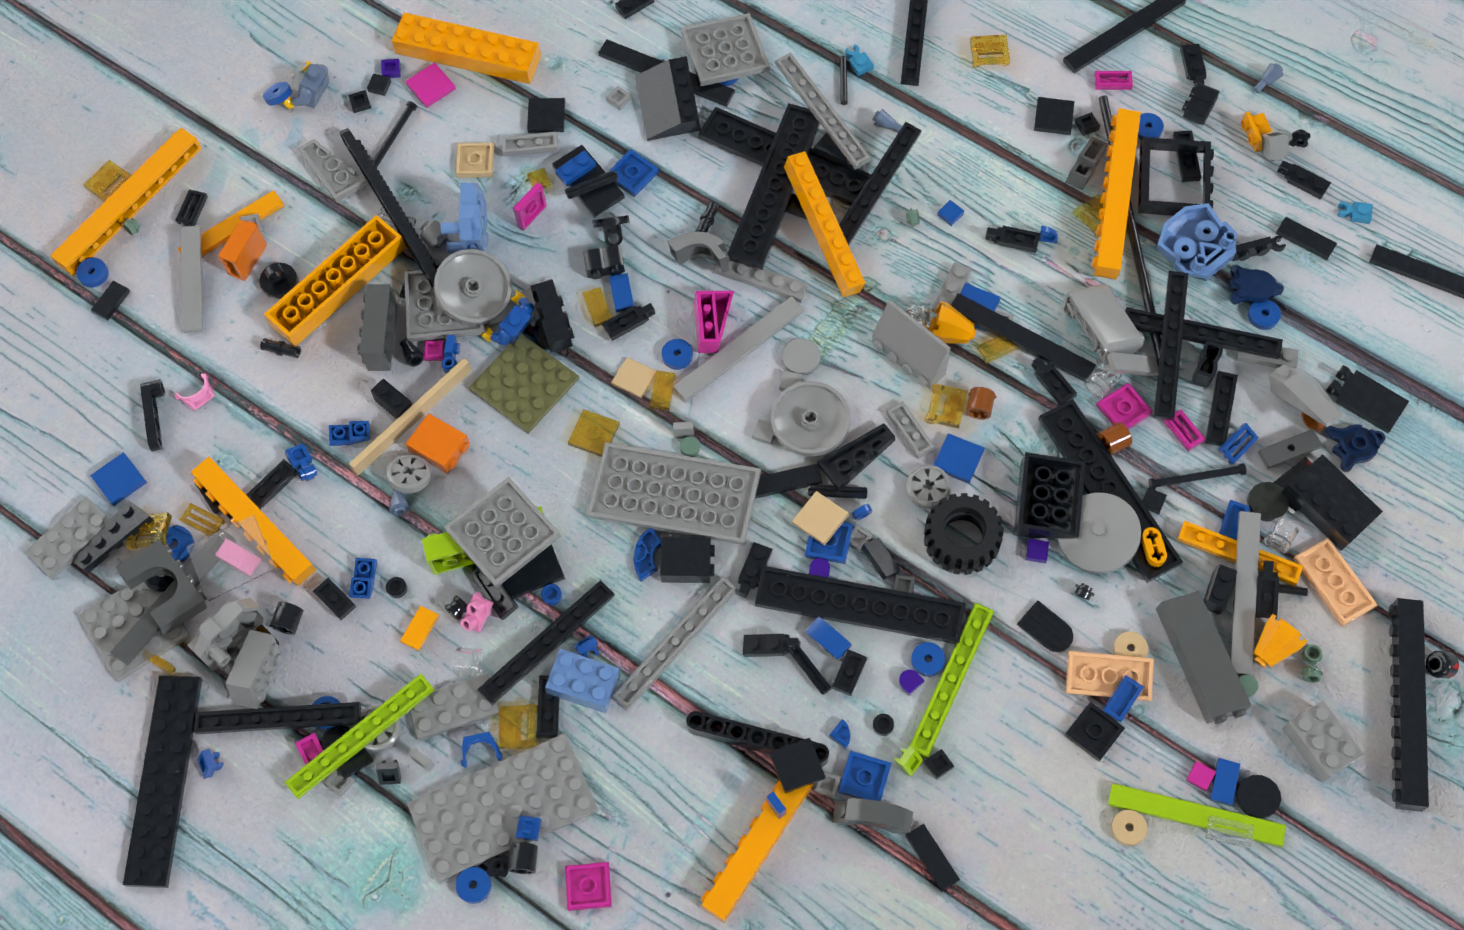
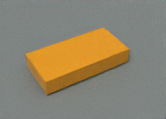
(419, 628)

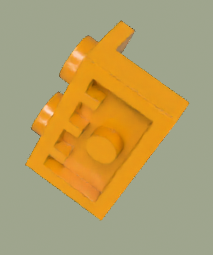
(1254, 128)

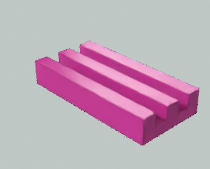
(1109, 80)
(1174, 428)

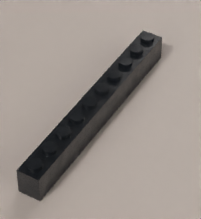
(1409, 705)

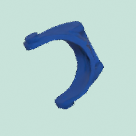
(482, 737)

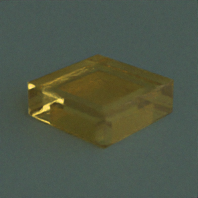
(539, 176)
(162, 664)

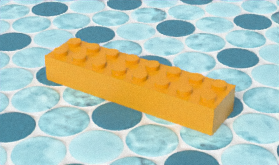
(466, 48)
(335, 281)

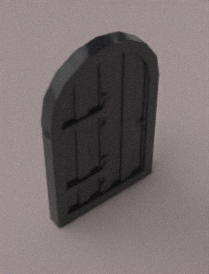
(1047, 628)
(355, 763)

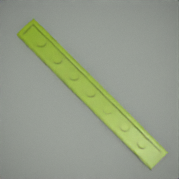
(951, 680)
(359, 736)
(1191, 813)

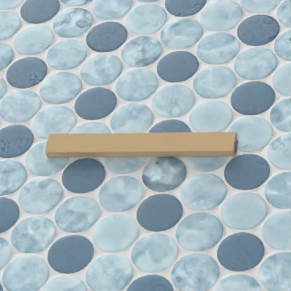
(410, 417)

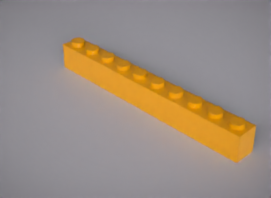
(1117, 194)
(126, 201)

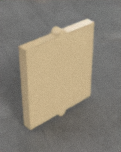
(634, 377)

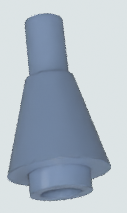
(1272, 73)
(884, 120)
(398, 504)

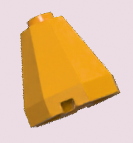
(951, 325)
(1277, 642)

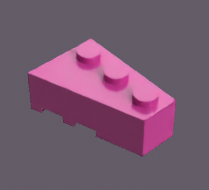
(710, 318)

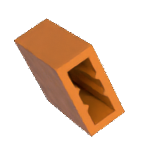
(242, 250)
(438, 443)

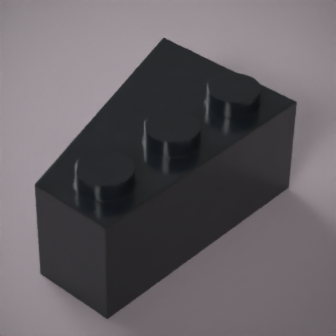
(551, 316)

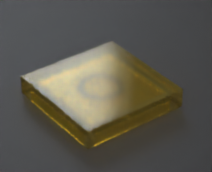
(593, 432)

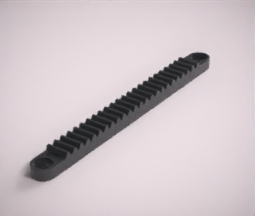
(390, 205)

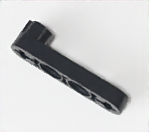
(149, 393)

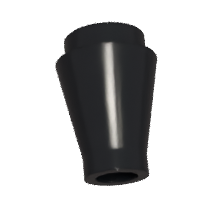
(411, 353)

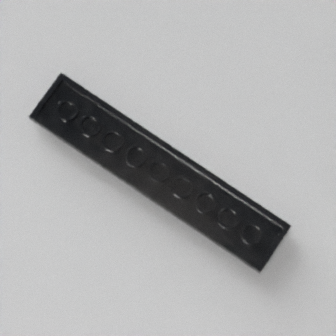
(754, 143)
(773, 189)
(1080, 442)
(860, 604)
(162, 782)

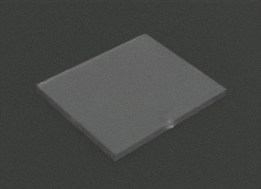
(231, 558)

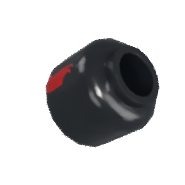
(1442, 664)

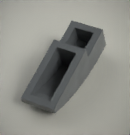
(1086, 163)

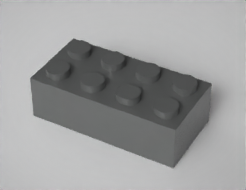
(377, 327)

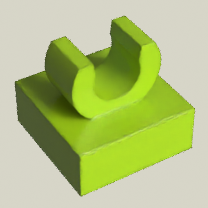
(909, 761)

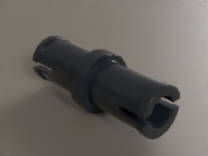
(707, 218)
(280, 348)

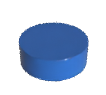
(862, 512)
(551, 594)

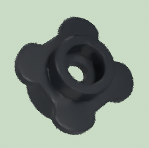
(1297, 135)
(1084, 591)
(502, 870)

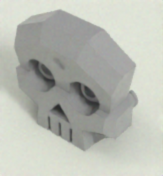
(225, 633)

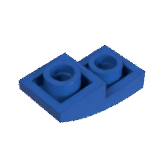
(349, 434)
(363, 578)
(828, 638)

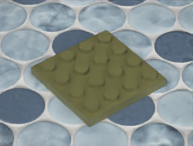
(524, 383)

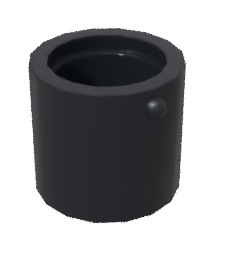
(286, 618)
(522, 858)

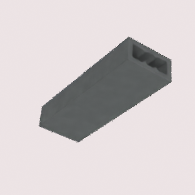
(1203, 658)

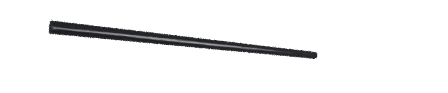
(1134, 238)

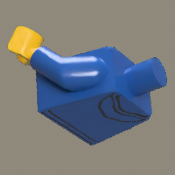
(514, 323)

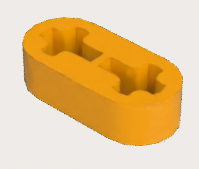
(1158, 547)

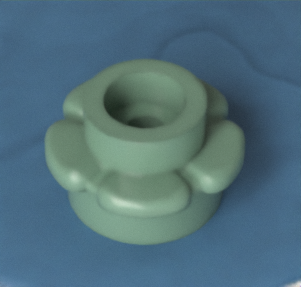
(913, 217)
(131, 226)
(1315, 650)
(1311, 673)

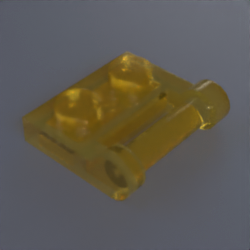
(989, 46)
(105, 178)
(1092, 208)
(952, 409)
(158, 527)
(510, 726)

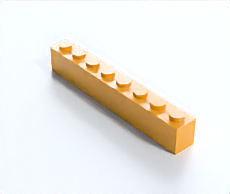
(824, 224)
(239, 506)
(751, 854)

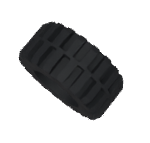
(970, 510)

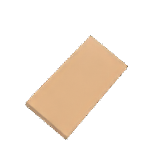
(1335, 582)
(1101, 673)

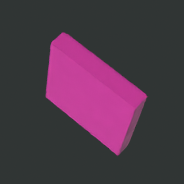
(430, 85)
(530, 206)
(1124, 406)
(588, 886)

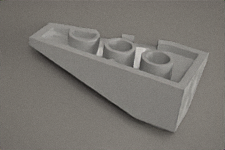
(1304, 393)

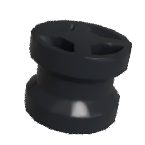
(456, 608)

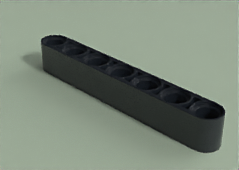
(748, 731)

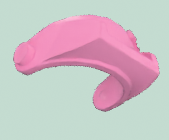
(200, 398)

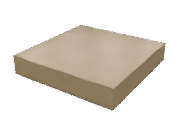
(475, 160)
(820, 518)

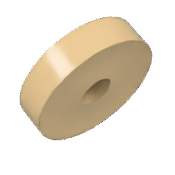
(1130, 639)
(1132, 818)

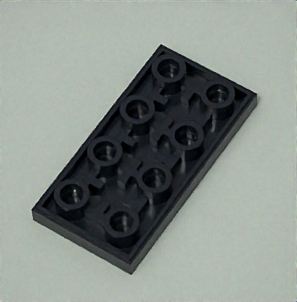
(597, 199)

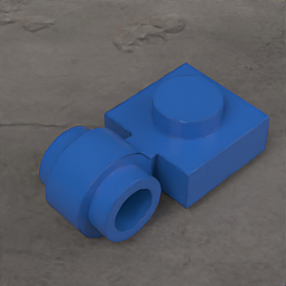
(451, 349)
(300, 458)

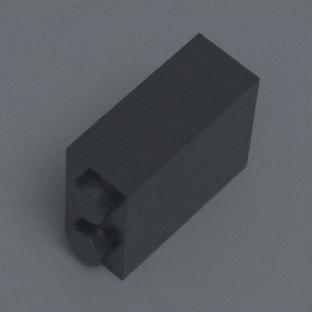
(686, 560)

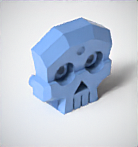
(471, 221)
(1186, 231)

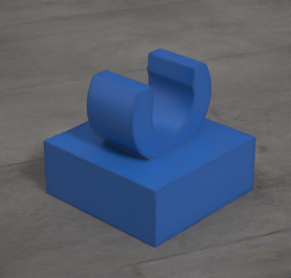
(586, 645)
(207, 764)
(528, 828)

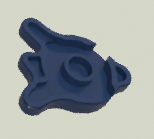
(1253, 285)
(1354, 444)

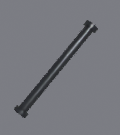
(411, 106)
(1240, 469)

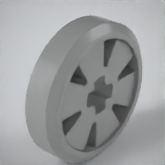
(932, 475)
(401, 480)
(385, 739)

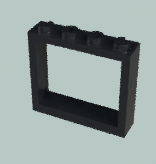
(1177, 145)

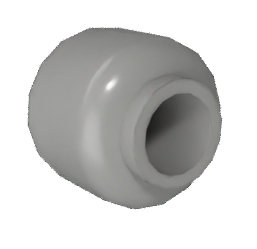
(432, 234)

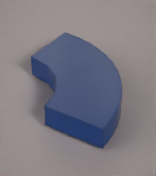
(645, 552)

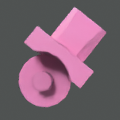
(476, 613)

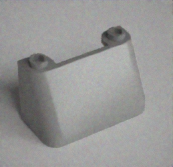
(1103, 320)

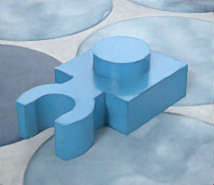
(859, 62)
(1359, 211)

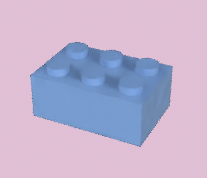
(582, 681)

